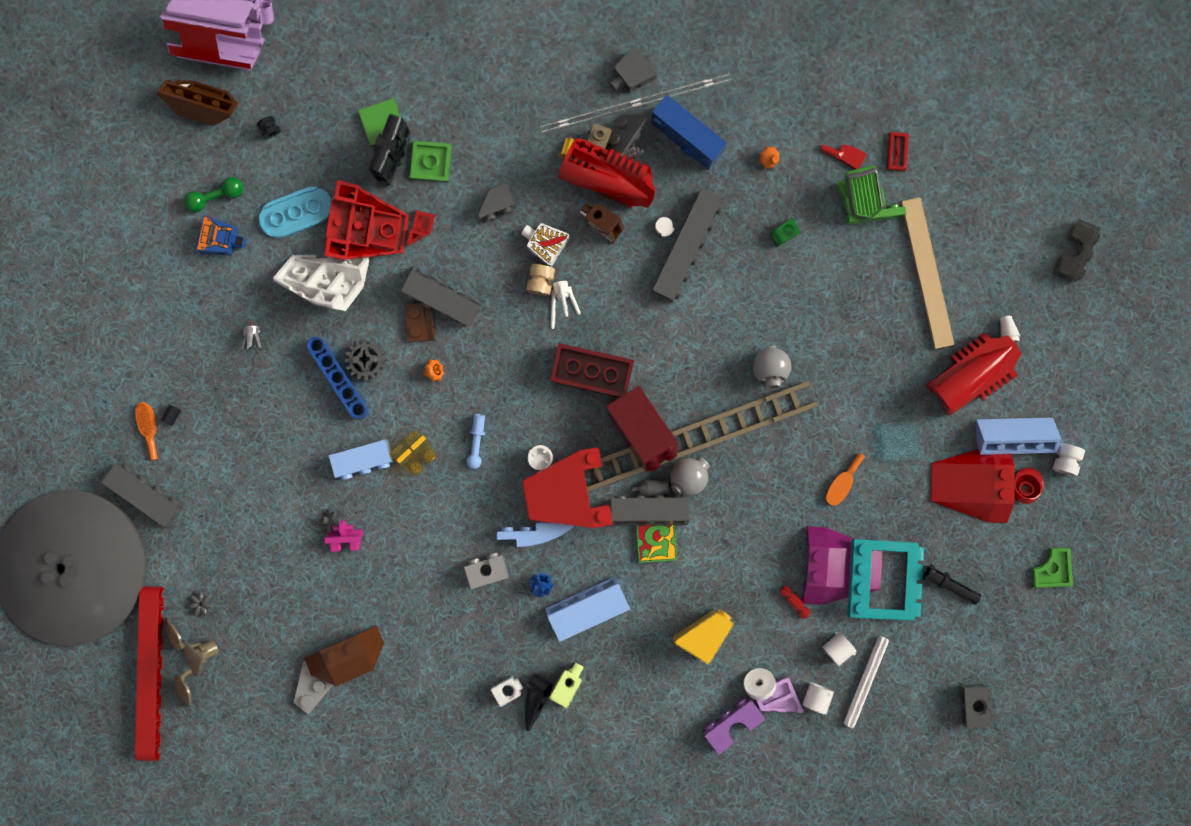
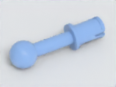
(474, 461)

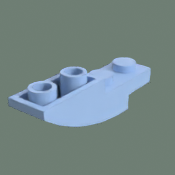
(527, 537)

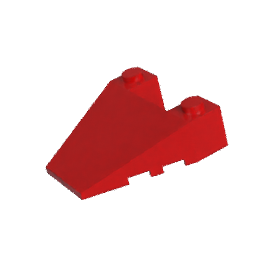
(561, 493)

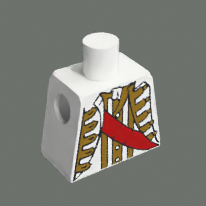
(545, 242)

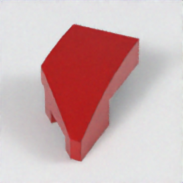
(421, 226)

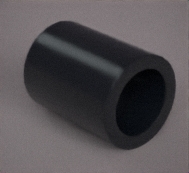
(170, 415)

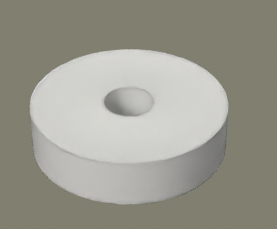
(760, 692)

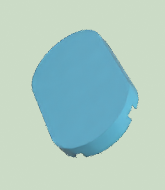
(295, 212)

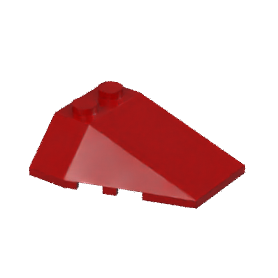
(362, 225)
(975, 485)

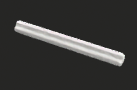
(866, 681)

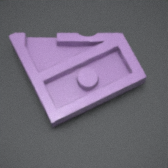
(783, 698)

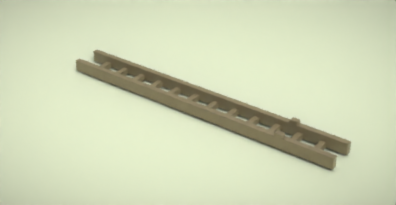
(691, 449)

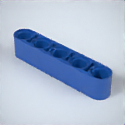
(330, 372)

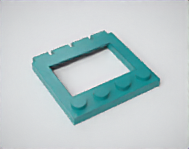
(861, 574)

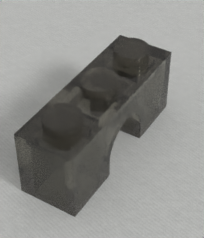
(1084, 237)

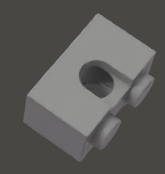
(477, 578)

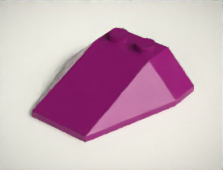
(830, 566)

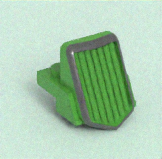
(862, 192)

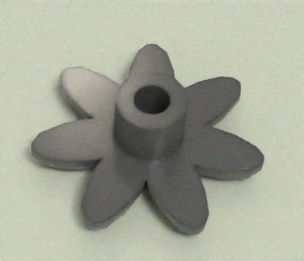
(326, 521)
(198, 606)

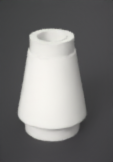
(1009, 328)

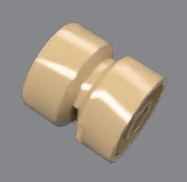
(540, 279)

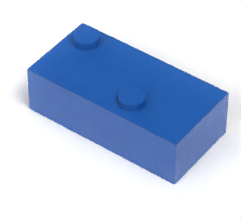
(688, 132)

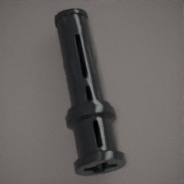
(944, 580)

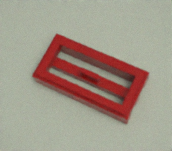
(896, 167)

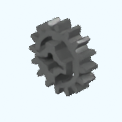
(357, 360)

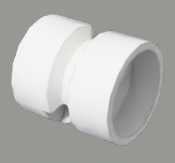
(1068, 459)

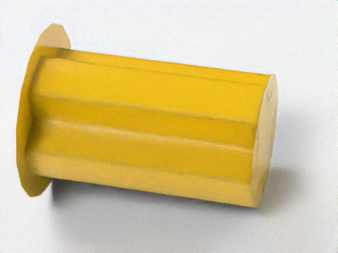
(568, 142)

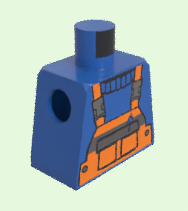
(218, 238)

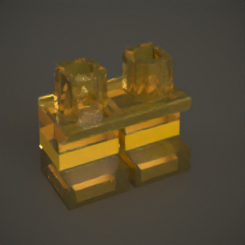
(408, 458)

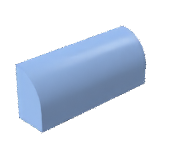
(1017, 436)
(587, 609)

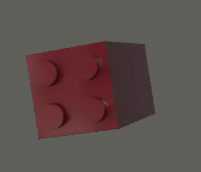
(643, 429)

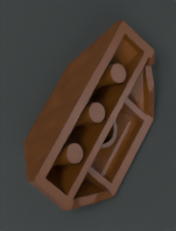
(197, 101)
(346, 658)

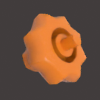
(769, 157)
(433, 370)

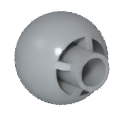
(772, 367)
(689, 476)

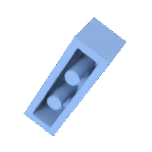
(361, 459)

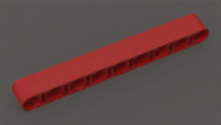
(148, 673)

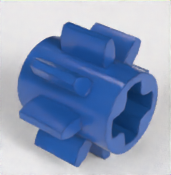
(540, 585)

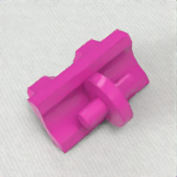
(343, 534)

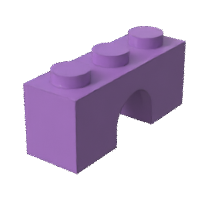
(744, 713)

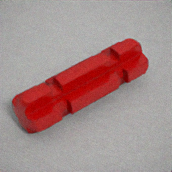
(795, 601)

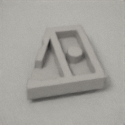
(309, 690)

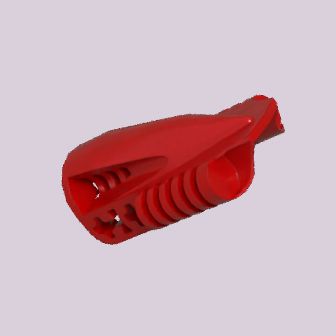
(610, 176)
(976, 372)

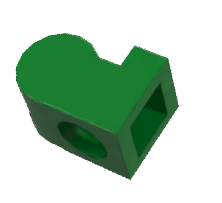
(785, 232)

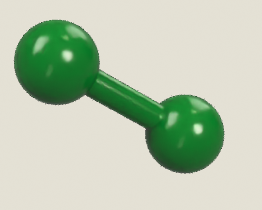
(195, 201)

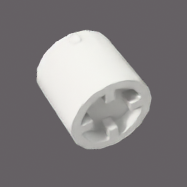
(540, 457)
(839, 649)
(818, 698)

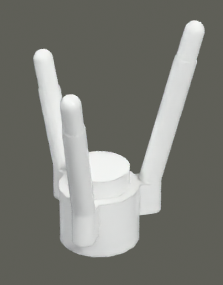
(562, 291)

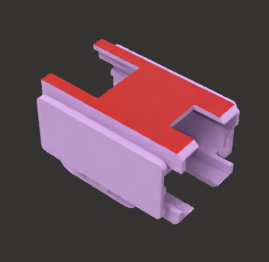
(218, 30)

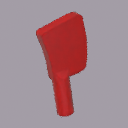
(848, 155)

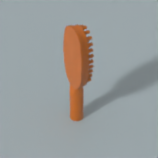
(147, 426)
(842, 484)

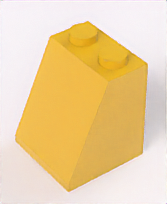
(705, 635)

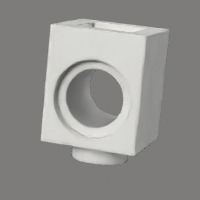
(503, 698)

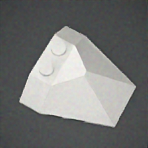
(324, 280)

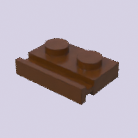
(419, 323)

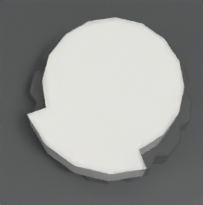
(663, 227)

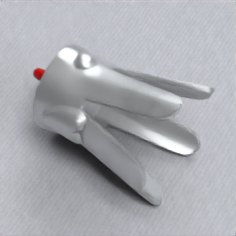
(251, 331)

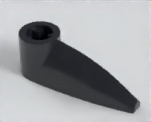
(536, 697)

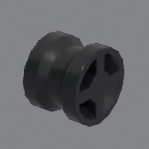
(268, 127)

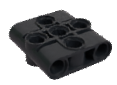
(389, 149)

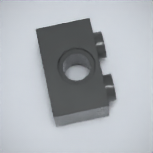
(968, 696)

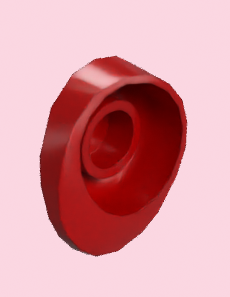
(1033, 480)

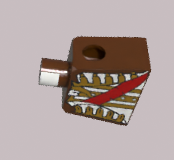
(603, 221)

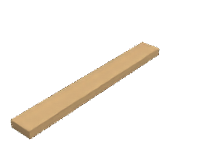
(927, 273)

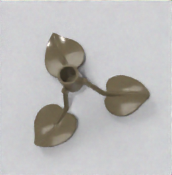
(194, 657)

